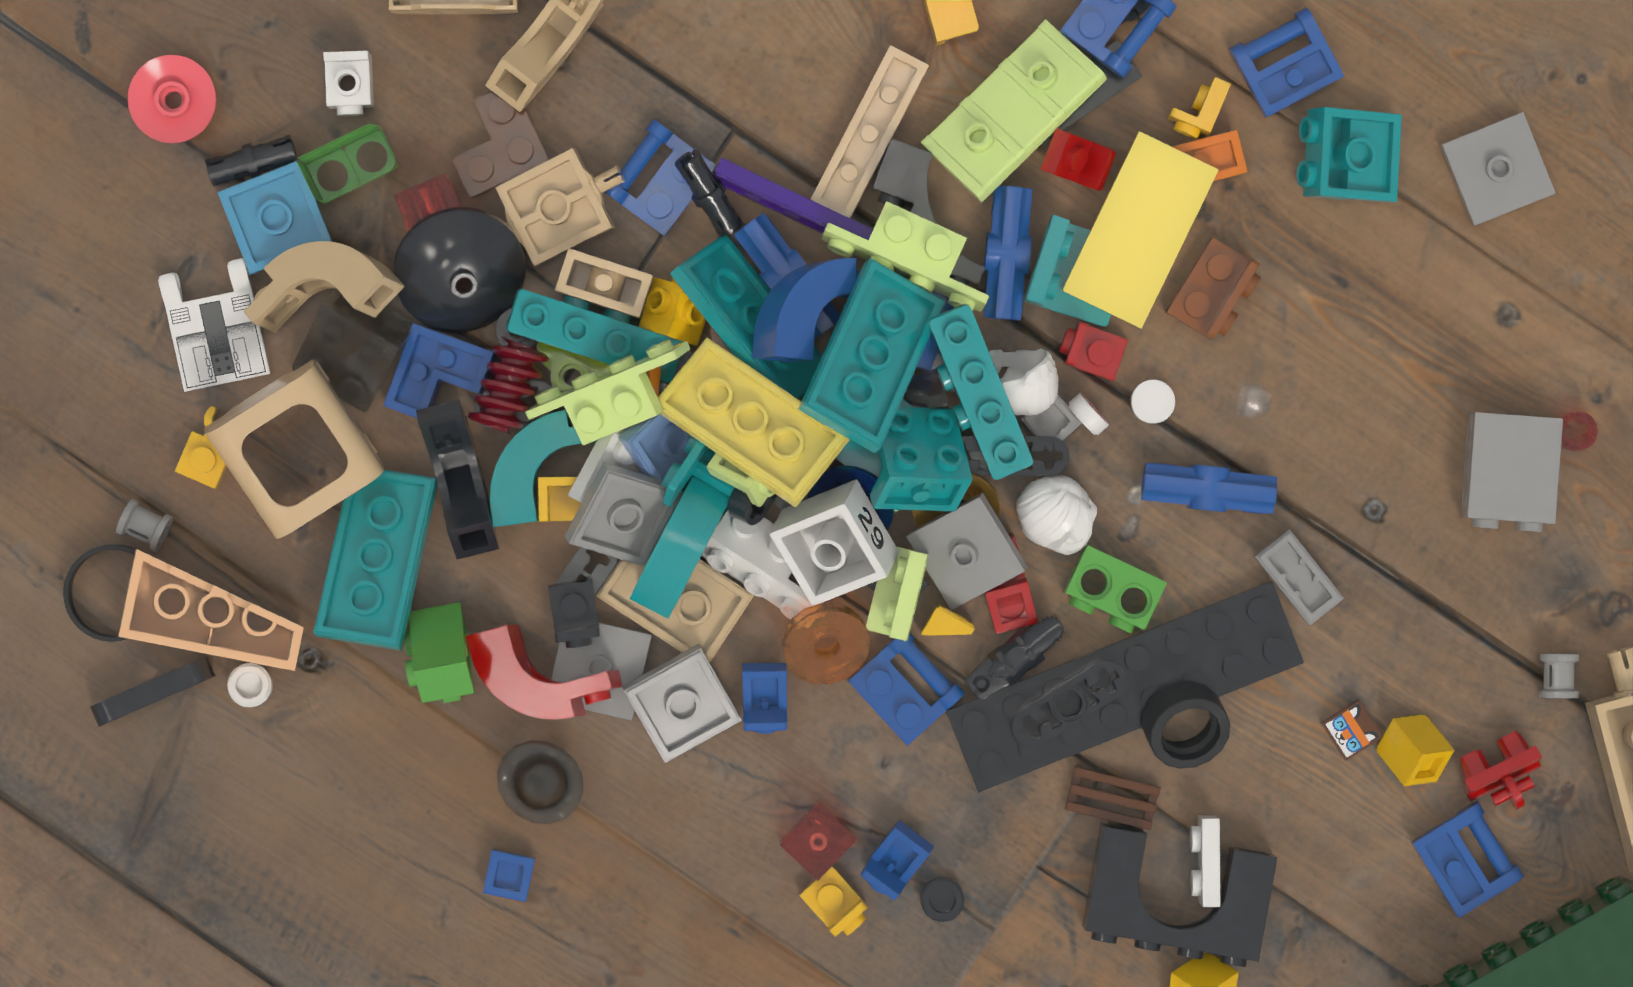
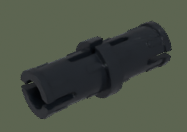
(251, 160)
(708, 193)

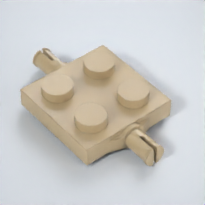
(557, 205)

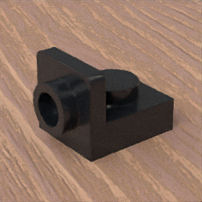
(574, 612)

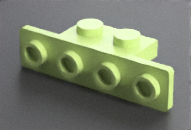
(912, 249)
(612, 400)

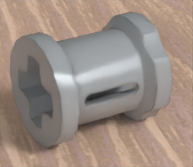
(144, 525)
(1559, 675)

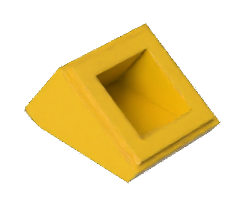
(946, 622)

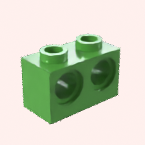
(1118, 578)

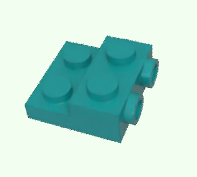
(1350, 155)

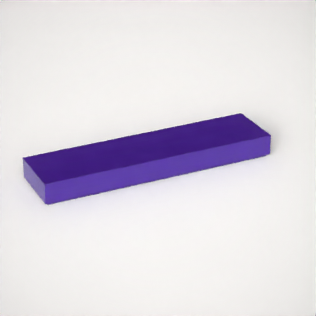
(784, 200)

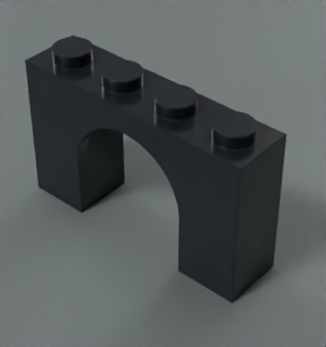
(1229, 930)

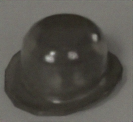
(540, 782)

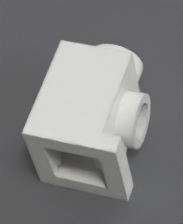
(360, 67)

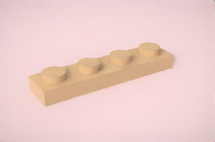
(870, 132)

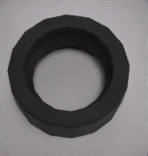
(1197, 749)

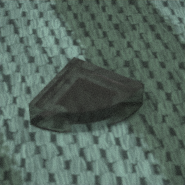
(926, 389)

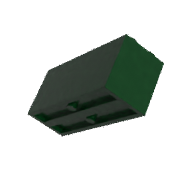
(1579, 948)

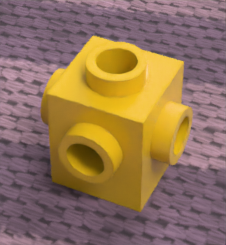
(672, 313)

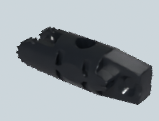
(1014, 658)

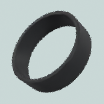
(67, 591)

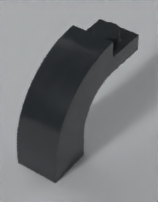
(458, 479)

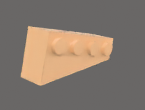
(193, 615)

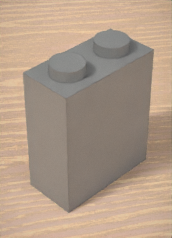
(1511, 470)

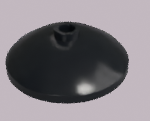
(456, 246)

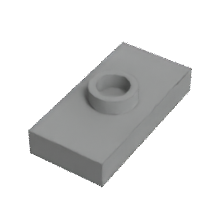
(1298, 577)

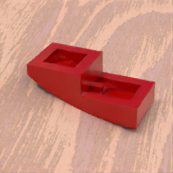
(1011, 603)

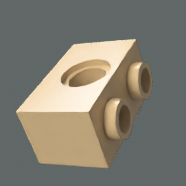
(604, 283)

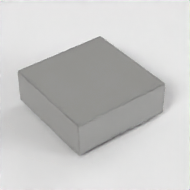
(1055, 422)

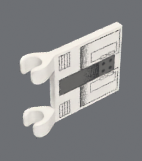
(213, 334)

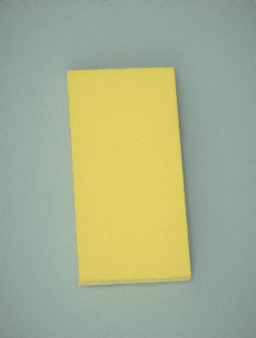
(1140, 229)
(750, 422)

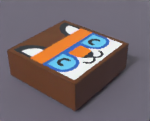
(1351, 730)

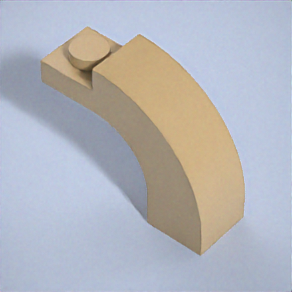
(542, 50)
(317, 267)

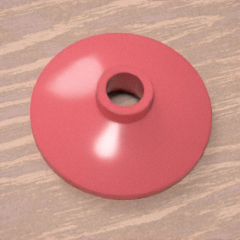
(150, 92)

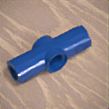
(1007, 252)
(776, 259)
(1209, 488)

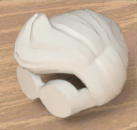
(1029, 379)
(1056, 514)

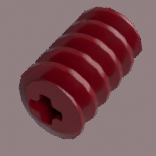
(508, 386)

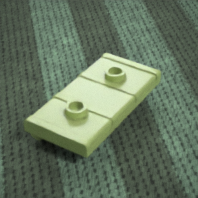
(1014, 110)

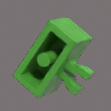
(439, 653)

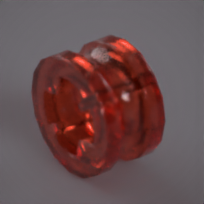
(1590, 437)

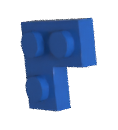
(428, 361)

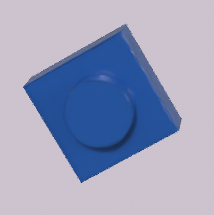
(509, 875)

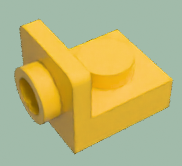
(1208, 103)
(835, 903)

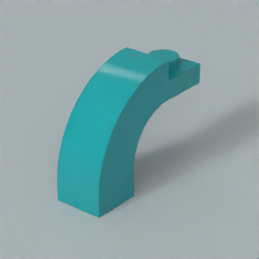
(517, 469)
(680, 547)

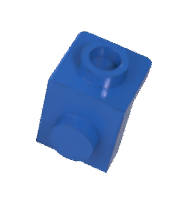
(764, 697)
(896, 860)

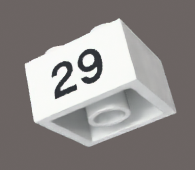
(834, 543)

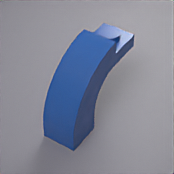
(792, 307)

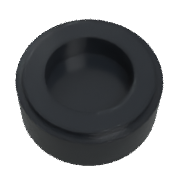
(942, 899)

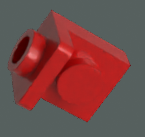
(1078, 160)
(1093, 350)

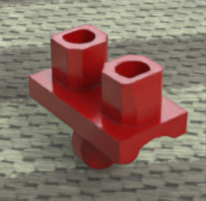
(1518, 762)

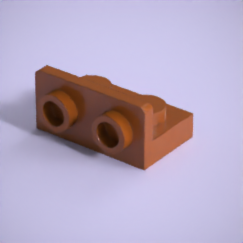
(1214, 289)

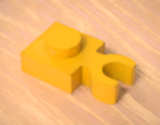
(200, 458)

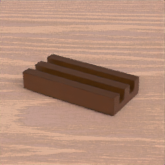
(1148, 807)

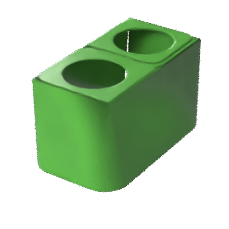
(333, 152)

